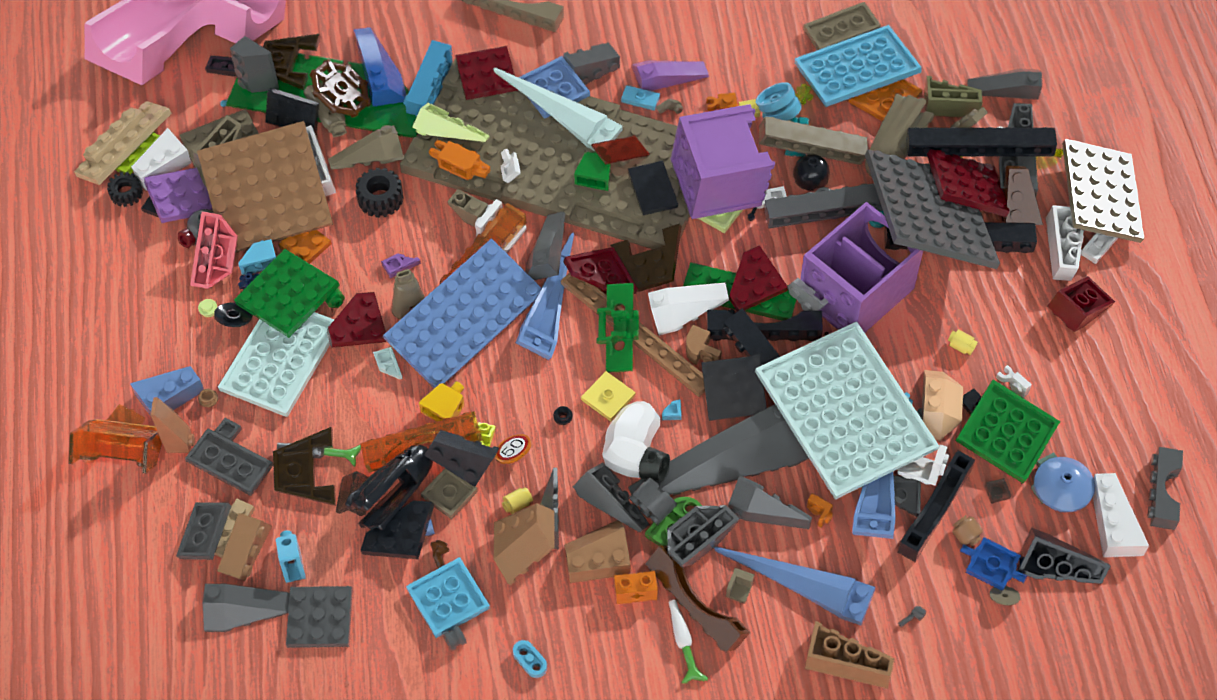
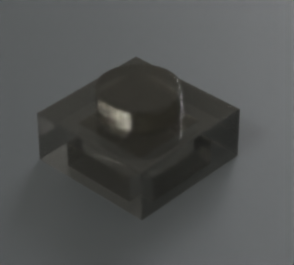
(997, 490)

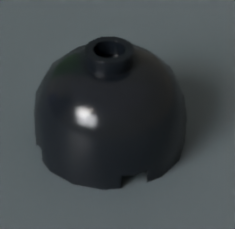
(811, 172)

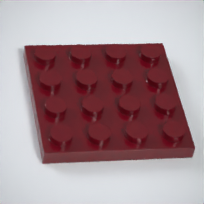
(967, 182)

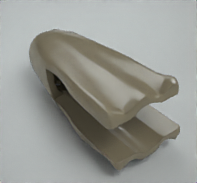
(892, 133)

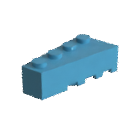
(429, 77)

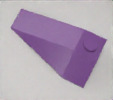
(662, 74)

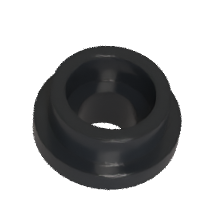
(563, 410)

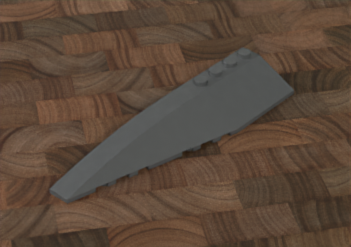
(742, 450)

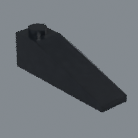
(1054, 559)

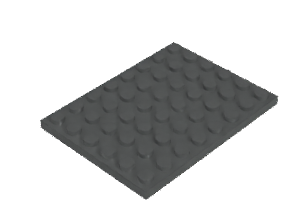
(921, 218)

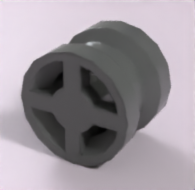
(454, 637)

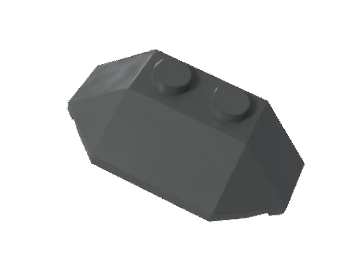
(699, 533)

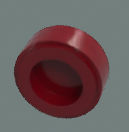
(186, 238)

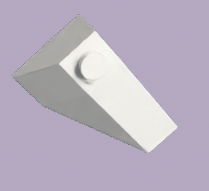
(680, 305)

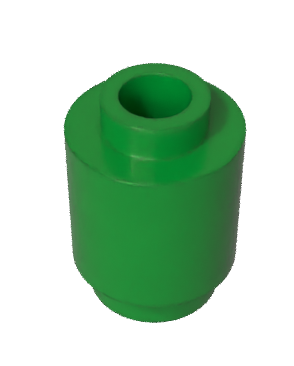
(335, 299)

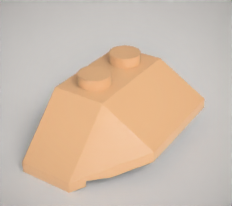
(941, 403)

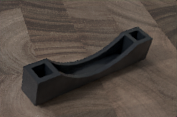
(803, 326)
(936, 507)

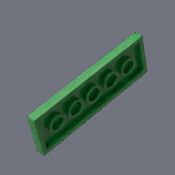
(777, 308)

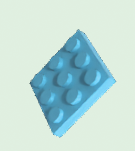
(447, 597)

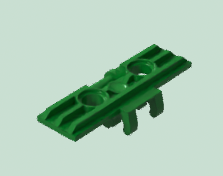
(625, 327)

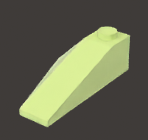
(435, 122)

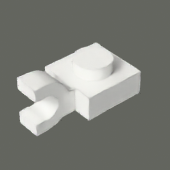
(510, 168)
(1017, 382)

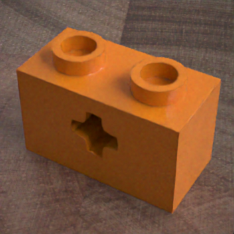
(635, 587)

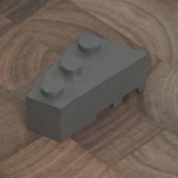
(594, 62)

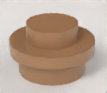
(208, 398)

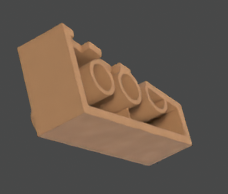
(847, 658)

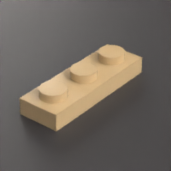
(237, 507)

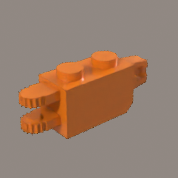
(459, 160)

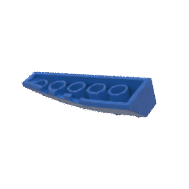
(381, 73)

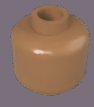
(967, 530)

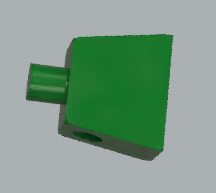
(592, 172)

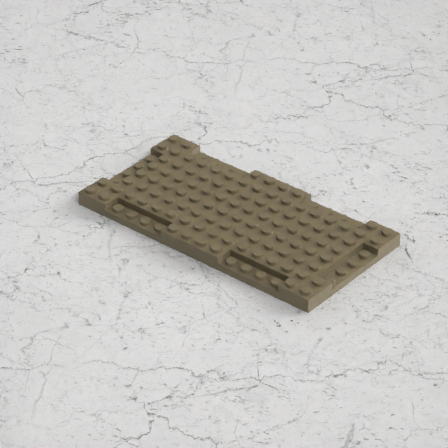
(548, 163)

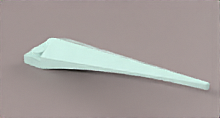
(580, 120)

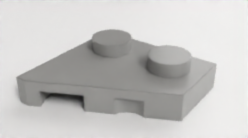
(805, 296)

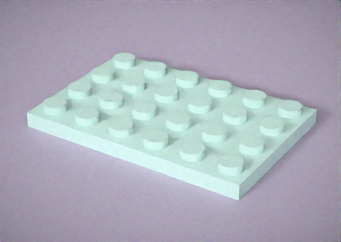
(277, 368)

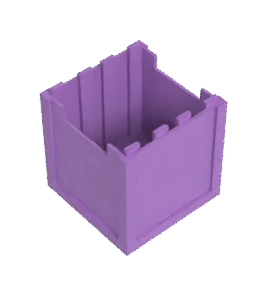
(720, 162)

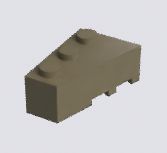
(224, 132)

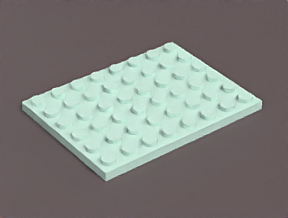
(846, 410)

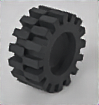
(122, 181)

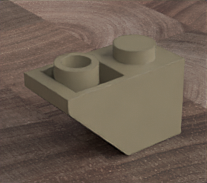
(467, 207)

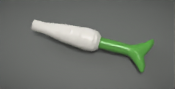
(684, 641)

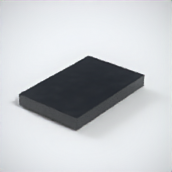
(652, 188)

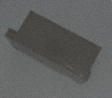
(348, 485)

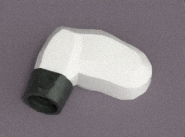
(629, 443)

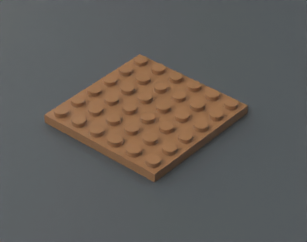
(266, 185)

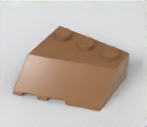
(523, 540)
(598, 554)

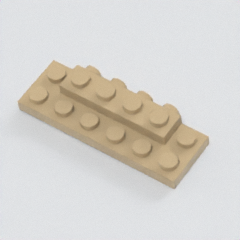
(120, 141)

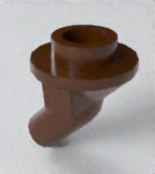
(439, 548)

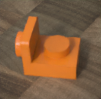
(820, 507)

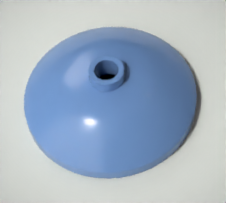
(1059, 492)

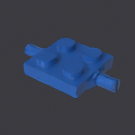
(993, 564)

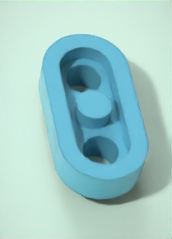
(531, 659)

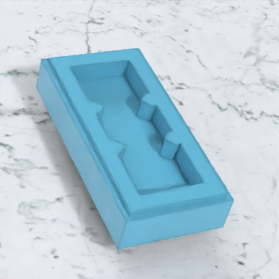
(640, 97)

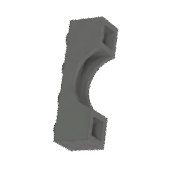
(1164, 510)

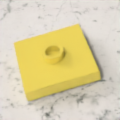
(608, 396)

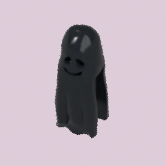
(409, 468)

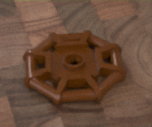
(331, 86)

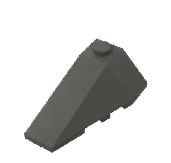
(546, 253)
(755, 505)

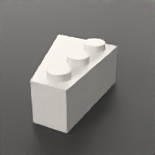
(162, 157)

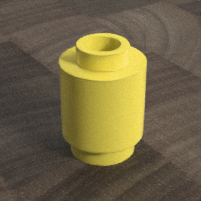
(962, 342)
(517, 500)

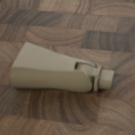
(332, 121)
(405, 293)

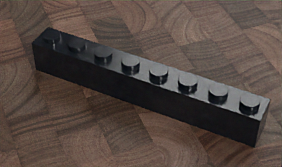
(982, 141)
(1004, 236)

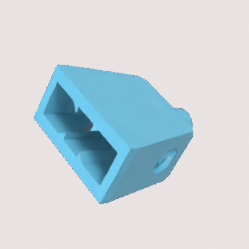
(288, 550)

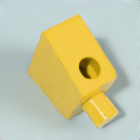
(443, 402)

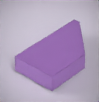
(399, 263)

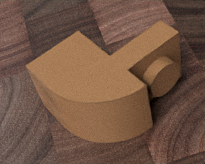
(698, 348)

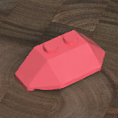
(213, 251)

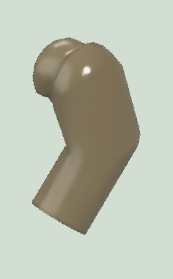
(671, 105)

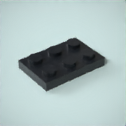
(288, 109)

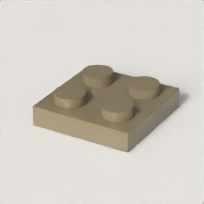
(449, 493)

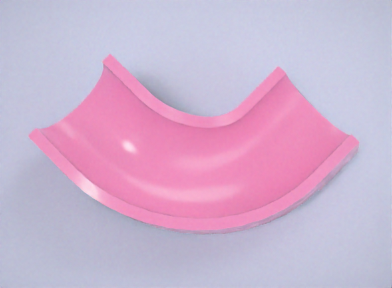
(142, 34)

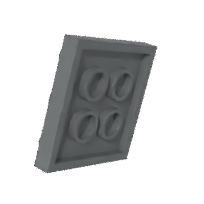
(319, 616)

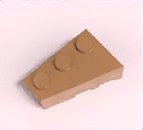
(243, 546)

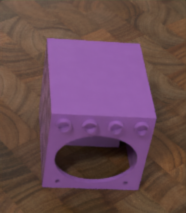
(857, 273)

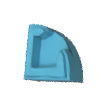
(672, 411)

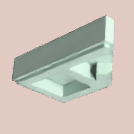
(387, 362)

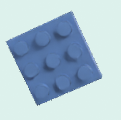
(559, 79)

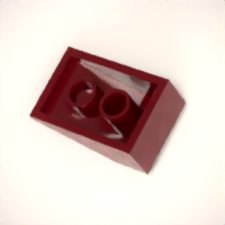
(1080, 303)

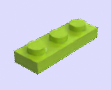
(126, 165)

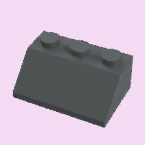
(253, 66)

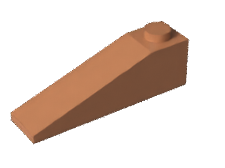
(171, 428)

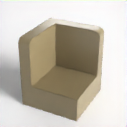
(740, 585)

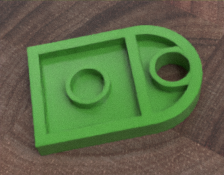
(658, 533)

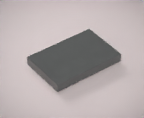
(203, 531)

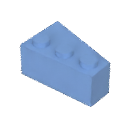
(171, 387)

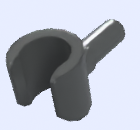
(918, 612)

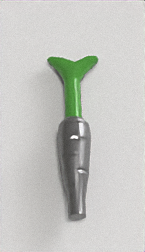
(349, 454)

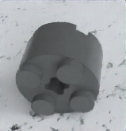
(653, 501)

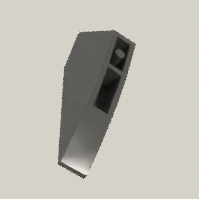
(1020, 117)

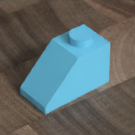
(257, 257)

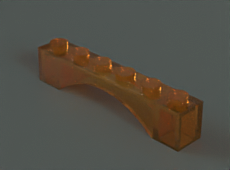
(381, 450)

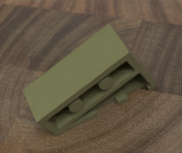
(950, 100)

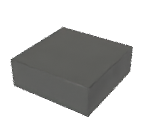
(228, 429)

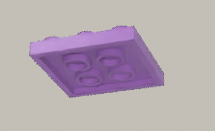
(177, 194)

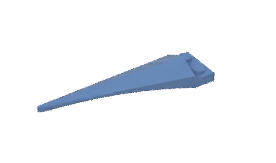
(541, 324)
(876, 509)
(833, 592)

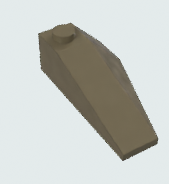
(379, 145)

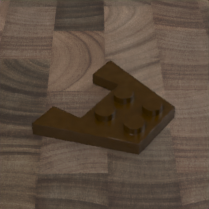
(284, 55)
(652, 266)
(295, 468)

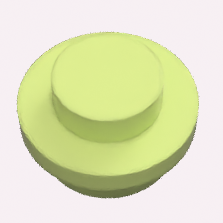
(207, 307)

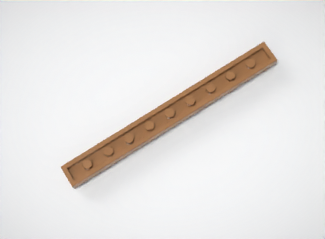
(647, 342)

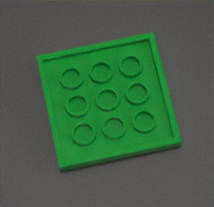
(286, 293)
(1007, 431)

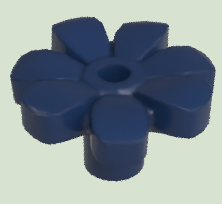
(246, 280)

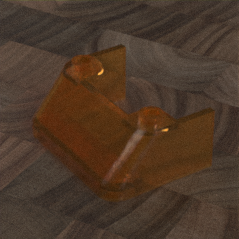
(115, 441)

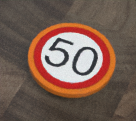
(513, 449)

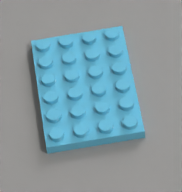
(857, 65)

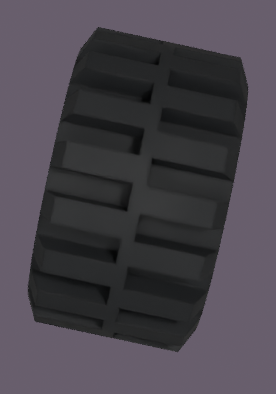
(379, 204)

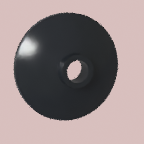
(232, 315)

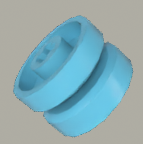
(779, 102)

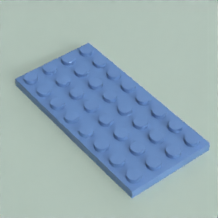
(463, 314)

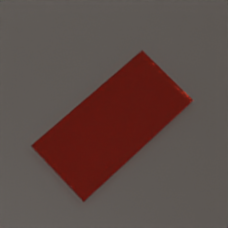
(620, 149)

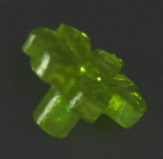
(803, 94)

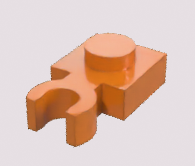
(724, 101)

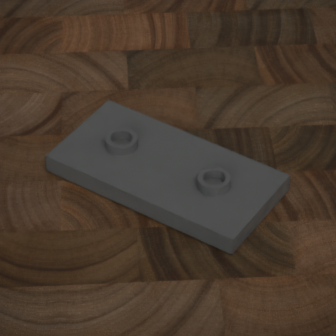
(229, 462)

